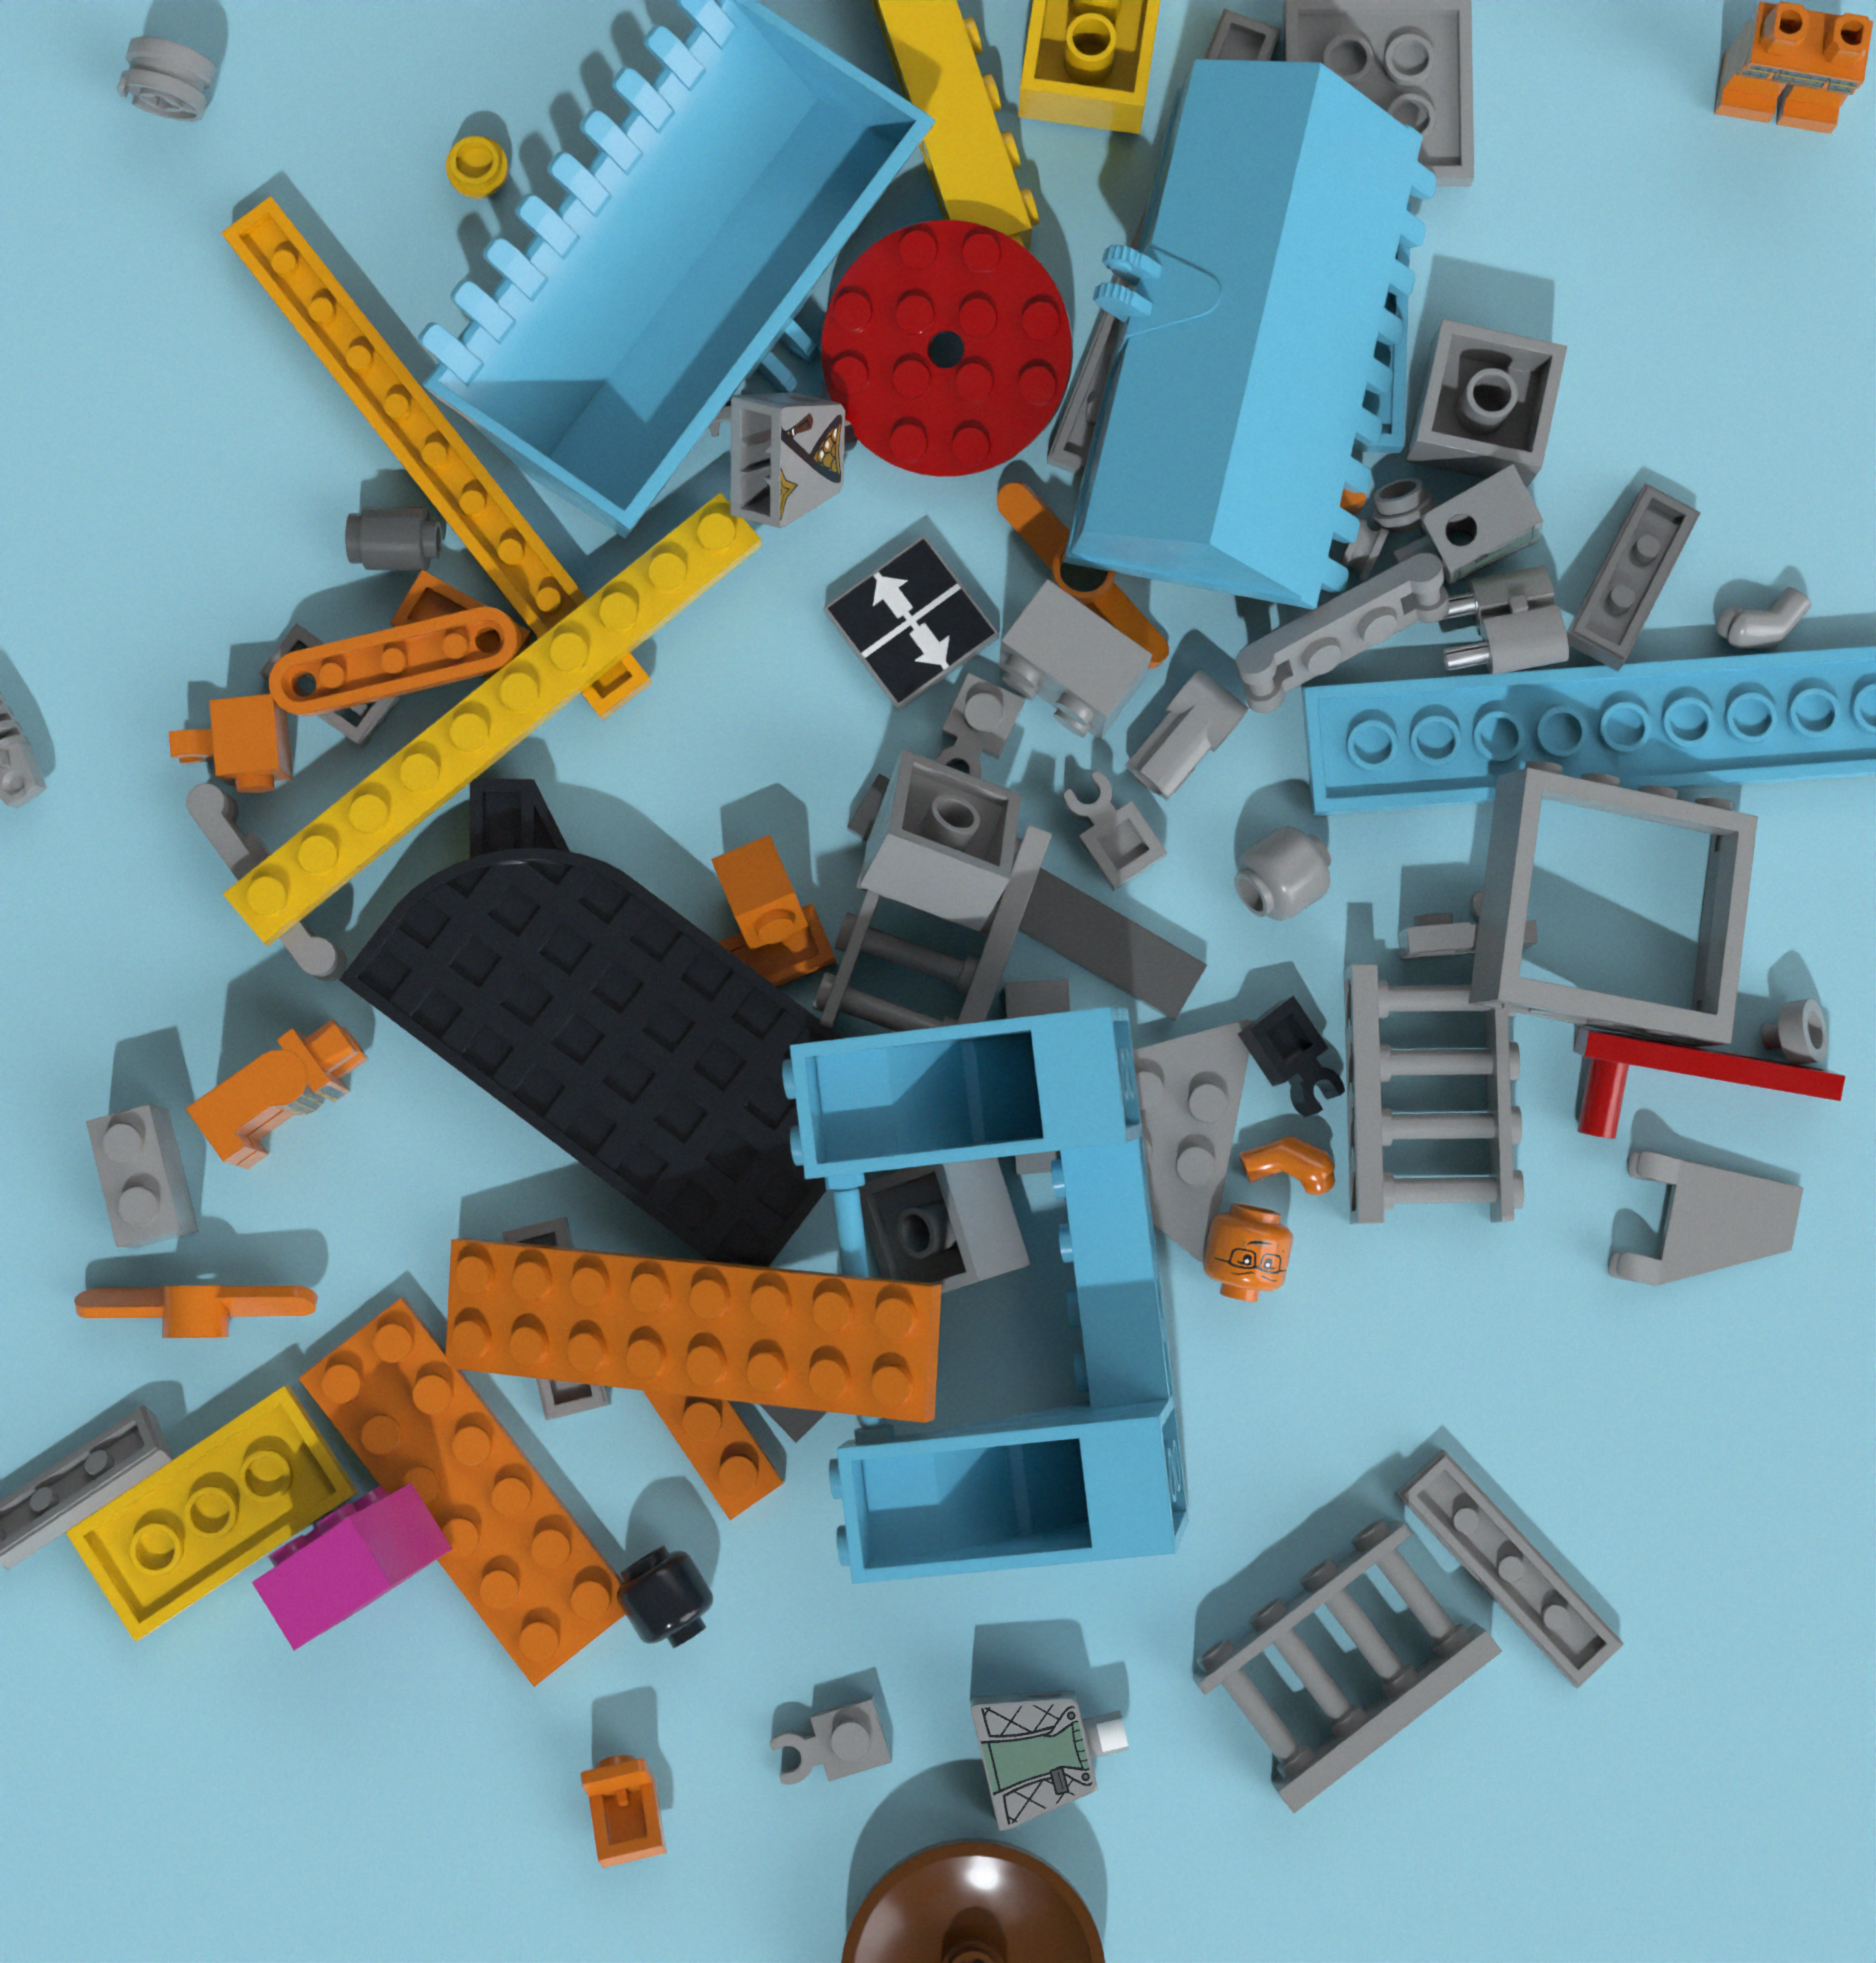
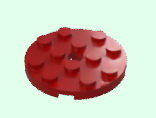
(1012, 333)

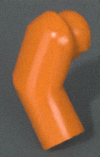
(1295, 1157)

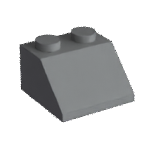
(942, 841)
(943, 1224)

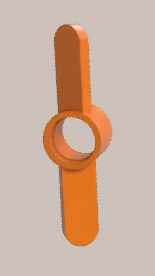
(1048, 539)
(196, 1309)

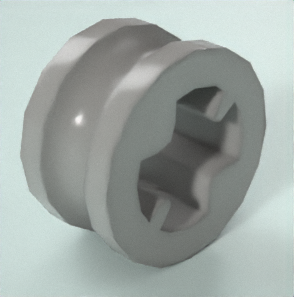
(1364, 551)

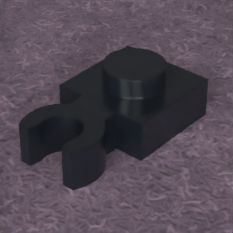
(1287, 1050)

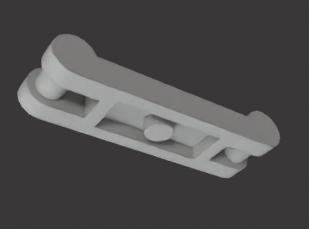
(1342, 629)
(217, 818)

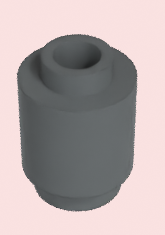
(393, 538)

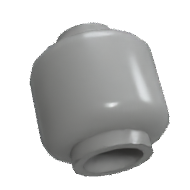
(1283, 873)

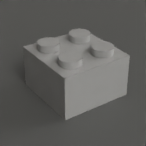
(1486, 401)
(1072, 661)

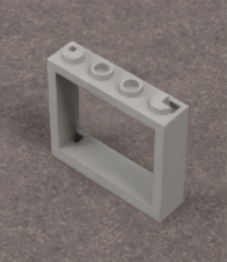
(1507, 892)

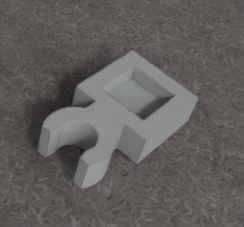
(979, 723)
(1118, 840)
(844, 1740)

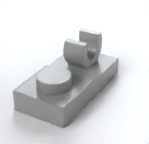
(1438, 935)

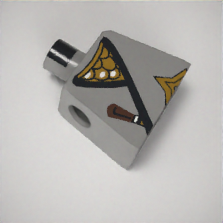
(786, 455)

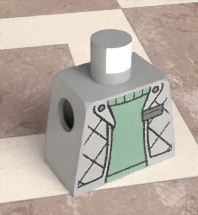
(1493, 512)
(1040, 1751)

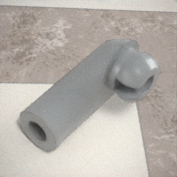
(1763, 628)

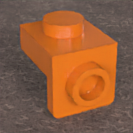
(624, 1810)

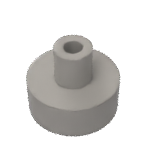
(1799, 1032)

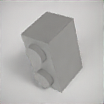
(142, 1176)

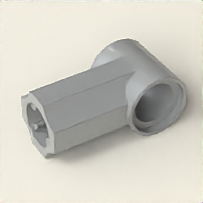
(1195, 723)

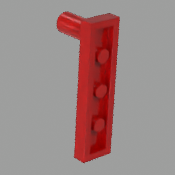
(1614, 1052)

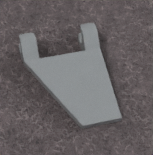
(1710, 1220)

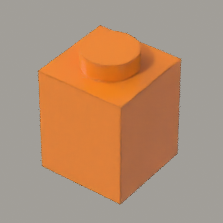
(759, 893)

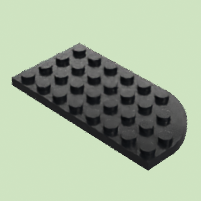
(608, 1036)

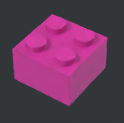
(349, 1562)

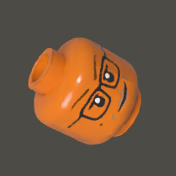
(1247, 1251)

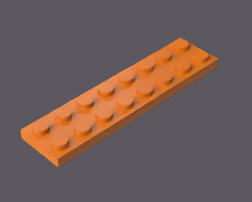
(695, 1328)

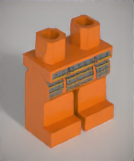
(1794, 53)
(276, 1089)

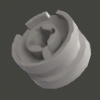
(166, 78)

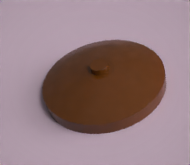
(972, 1906)

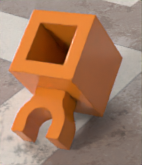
(244, 741)

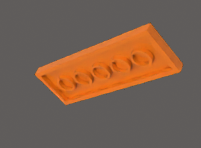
(510, 1534)

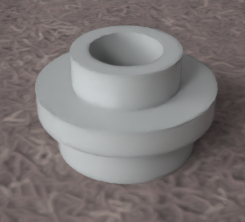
(1401, 505)

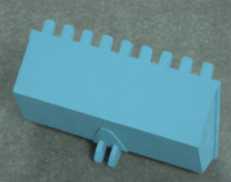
(672, 256)
(1251, 335)

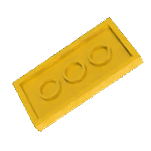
(211, 1512)

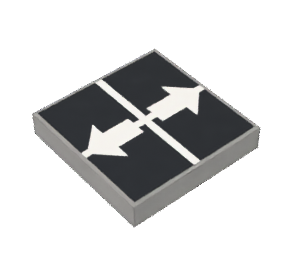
(911, 623)

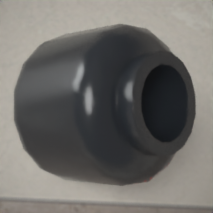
(665, 1597)

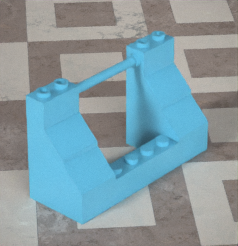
(1046, 1482)

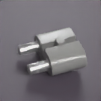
(1515, 620)

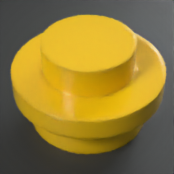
(477, 167)

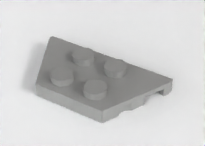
(1188, 1122)

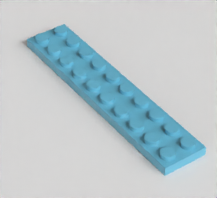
(1644, 724)

